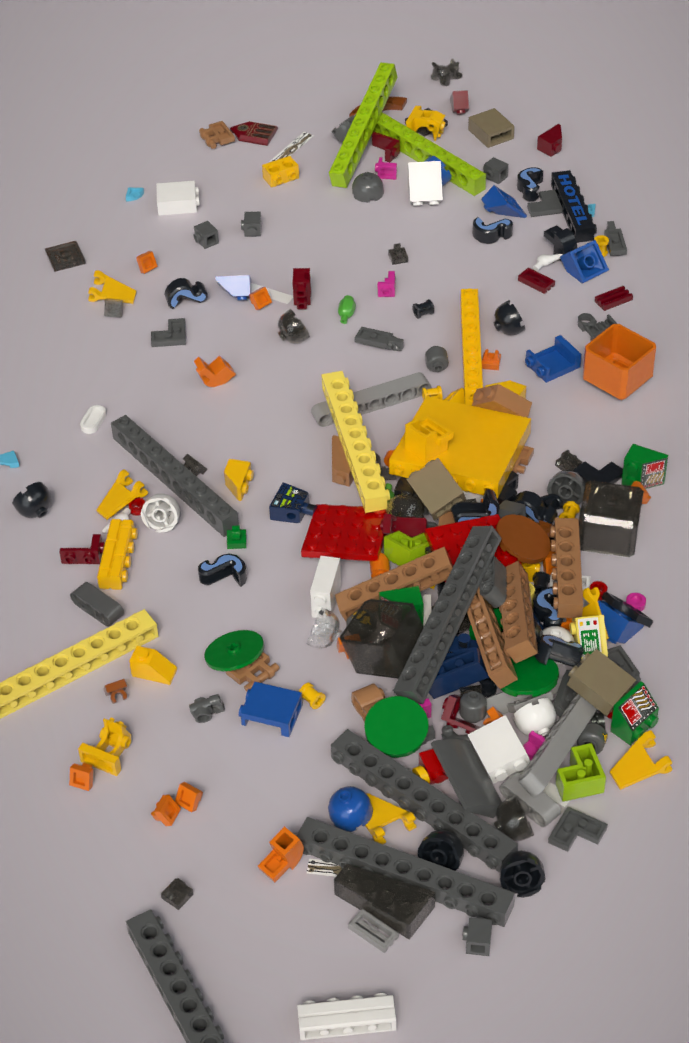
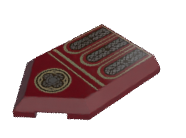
(254, 132)

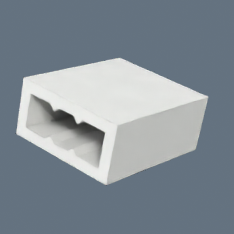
(425, 183)
(177, 197)
(325, 584)
(499, 749)

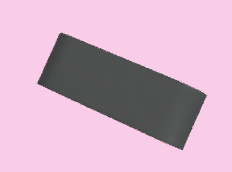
(494, 583)
(97, 604)

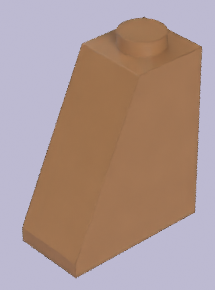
(340, 469)

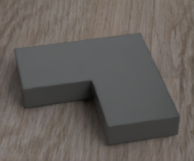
(547, 206)
(173, 336)
(576, 824)

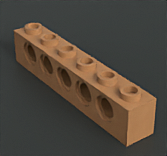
(567, 568)
(421, 572)
(518, 616)
(490, 641)

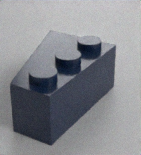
(459, 670)

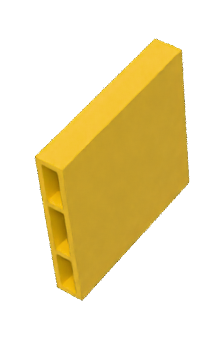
(481, 448)

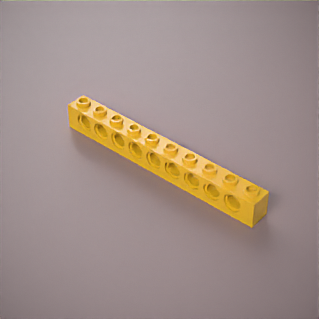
(470, 343)

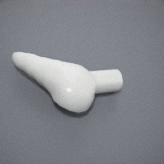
(545, 260)
(123, 515)

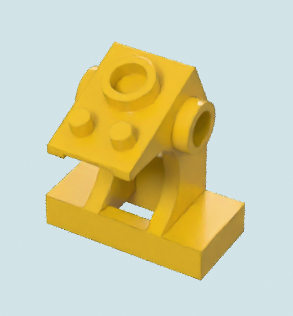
(426, 118)
(111, 734)

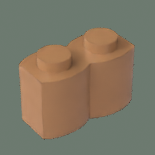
(365, 698)

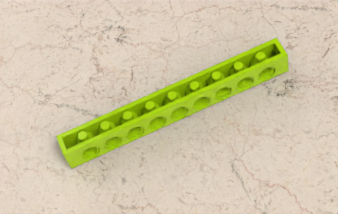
(363, 125)
(421, 148)

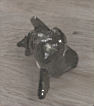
(445, 73)

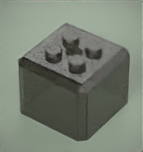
(610, 518)
(382, 637)

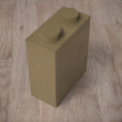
(491, 127)
(435, 488)
(600, 681)

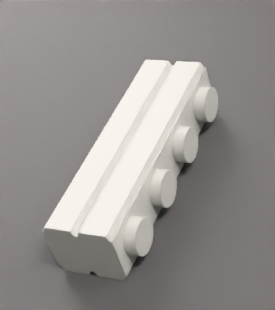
(346, 1016)

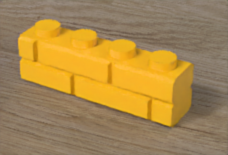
(116, 554)

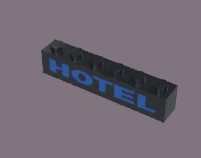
(573, 206)

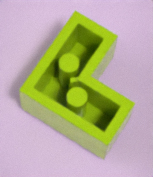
(403, 549)
(583, 776)

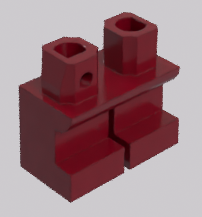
(301, 287)

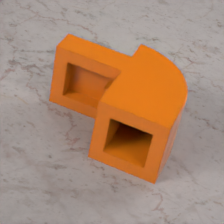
(215, 373)
(285, 854)

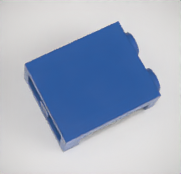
(554, 360)
(272, 707)

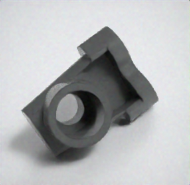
(203, 708)

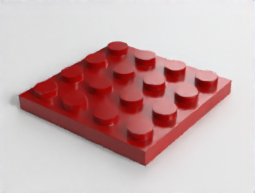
(344, 533)
(454, 535)

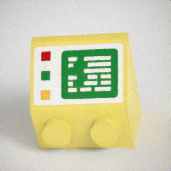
(590, 633)

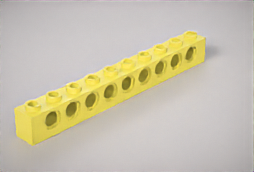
(354, 442)
(76, 661)

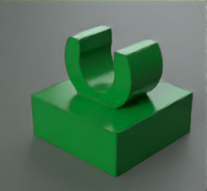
(236, 538)

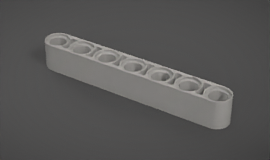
(378, 397)
(556, 745)

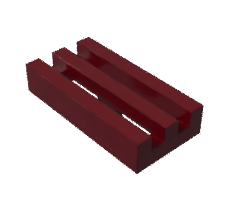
(536, 280)
(613, 298)

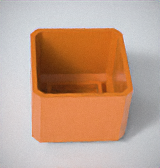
(619, 361)

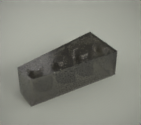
(386, 898)

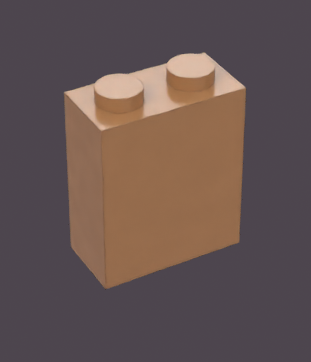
(502, 400)

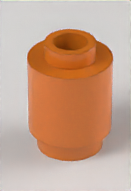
(380, 566)

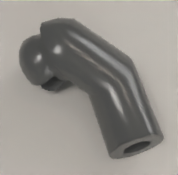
(448, 733)

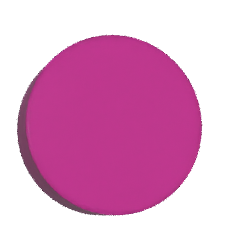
(636, 600)

